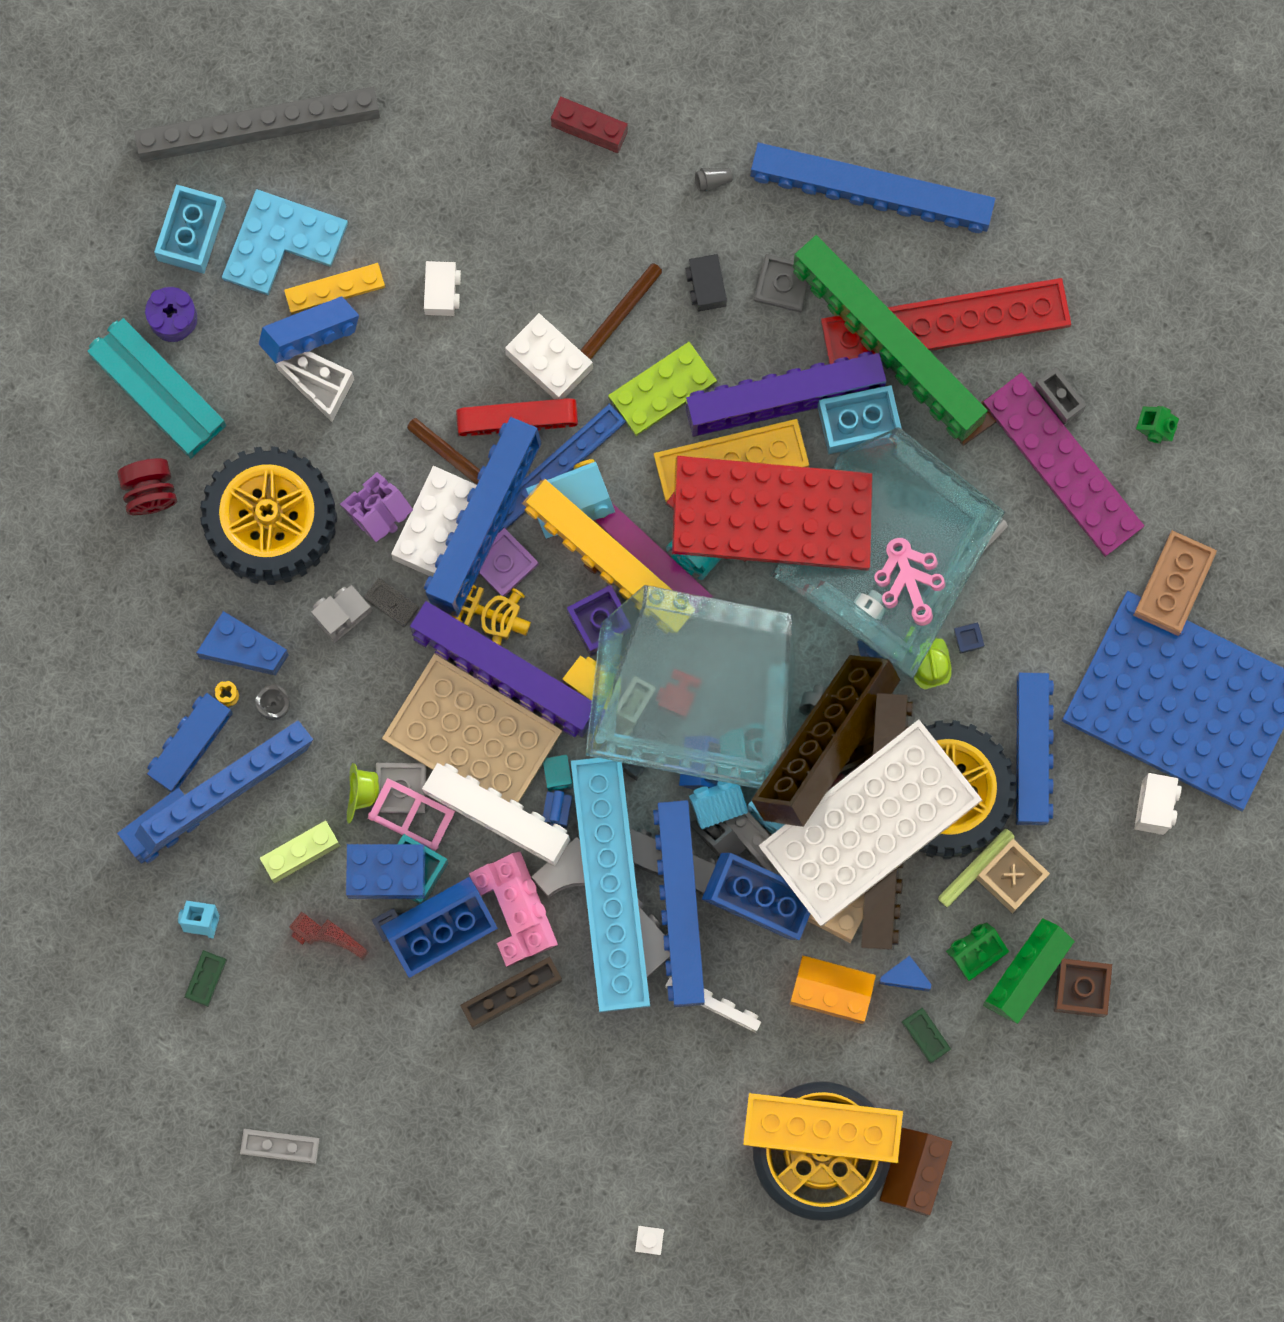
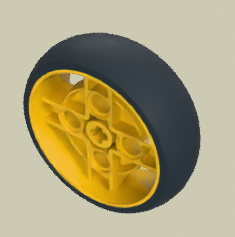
(858, 1190)

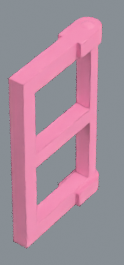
(373, 815)

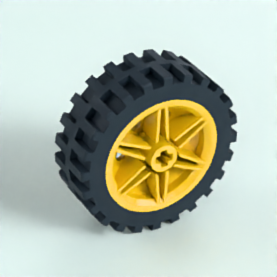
(304, 537)
(995, 784)

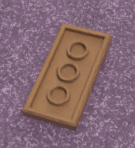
(1175, 583)

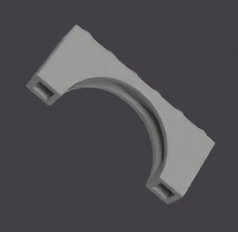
(569, 873)

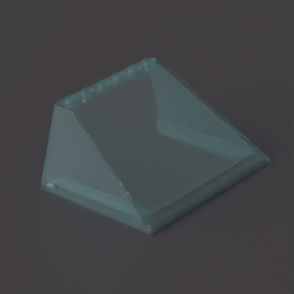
(931, 509)
(693, 686)

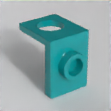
(557, 773)

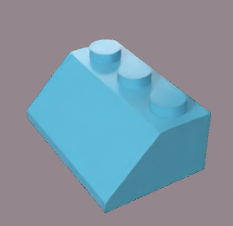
(585, 490)

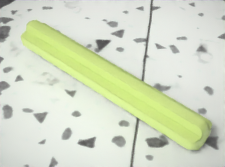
(975, 868)

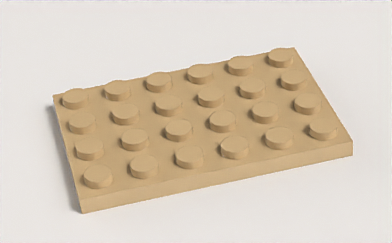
(472, 729)

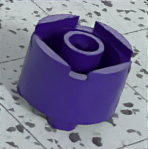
(161, 304)

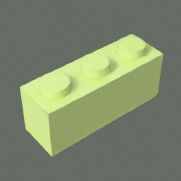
(300, 851)

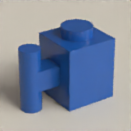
(557, 808)

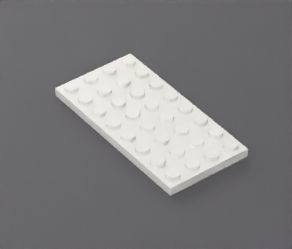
(871, 823)

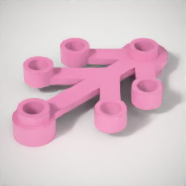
(908, 576)

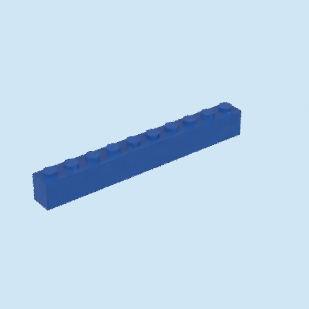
(872, 187)

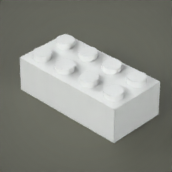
(432, 521)

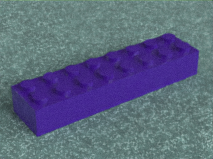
(781, 394)
(502, 668)

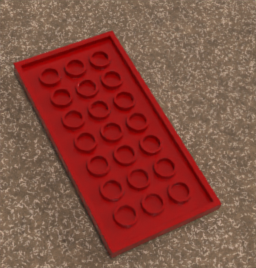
(772, 513)

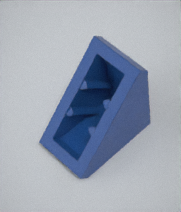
(906, 975)

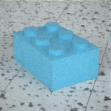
(190, 229)
(857, 417)

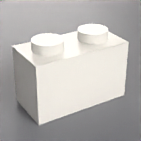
(440, 288)

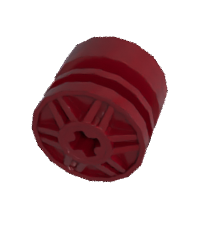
(147, 486)

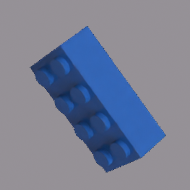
(756, 896)
(439, 927)

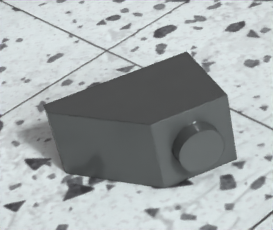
(719, 838)

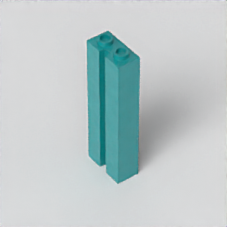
(156, 388)

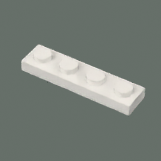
(726, 1009)

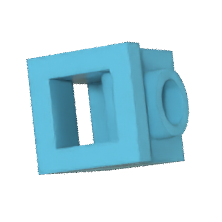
(194, 911)

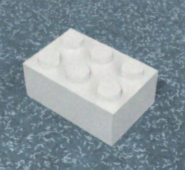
(549, 358)

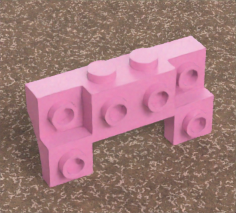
(519, 905)

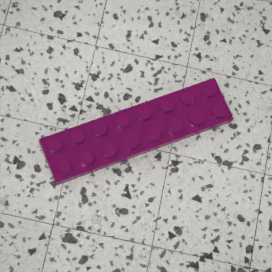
(1063, 464)

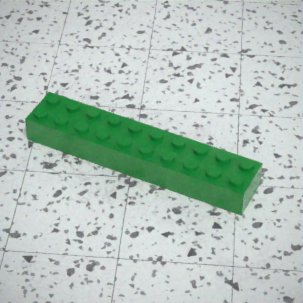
(890, 338)

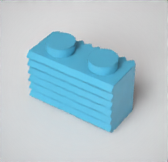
(717, 803)

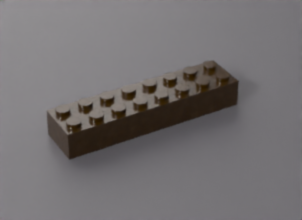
(825, 741)

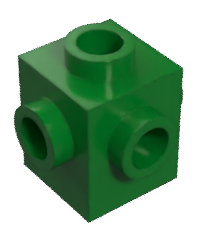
(1157, 424)

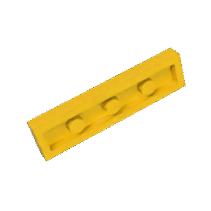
(345, 284)

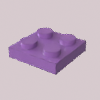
(507, 563)

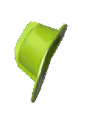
(936, 666)
(363, 790)

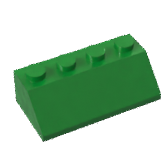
(1029, 971)

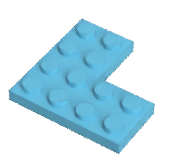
(277, 227)

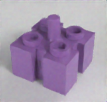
(377, 507)

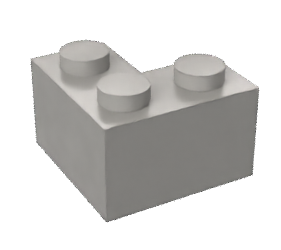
(340, 614)

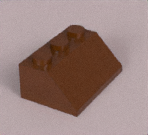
(919, 1170)

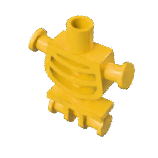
(513, 623)

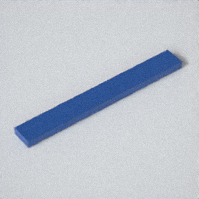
(568, 455)

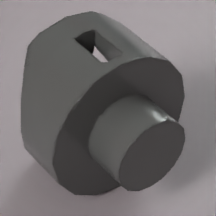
(810, 699)
(273, 702)

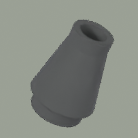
(710, 178)

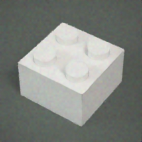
(1157, 803)

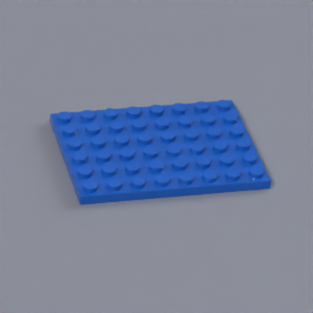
(1182, 704)

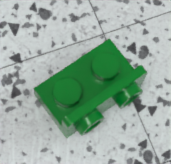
(977, 950)

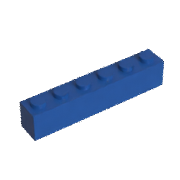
(1033, 749)

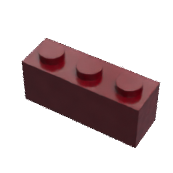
(589, 124)

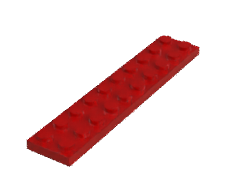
(966, 318)

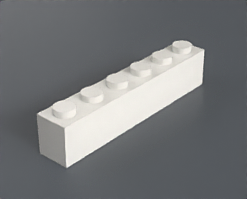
(496, 814)

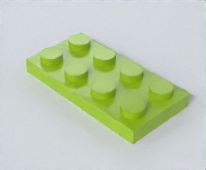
(662, 388)

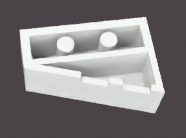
(318, 380)

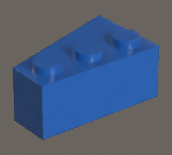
(241, 646)

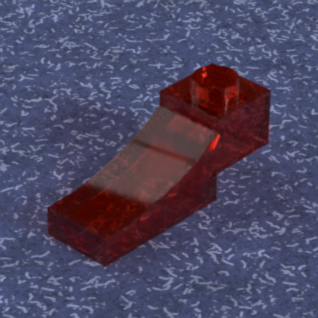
(309, 931)

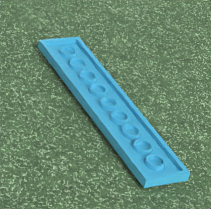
(610, 884)

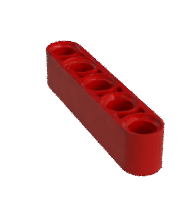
(490, 418)

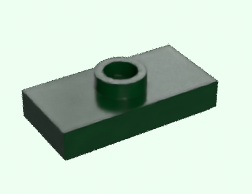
(205, 978)
(926, 1035)

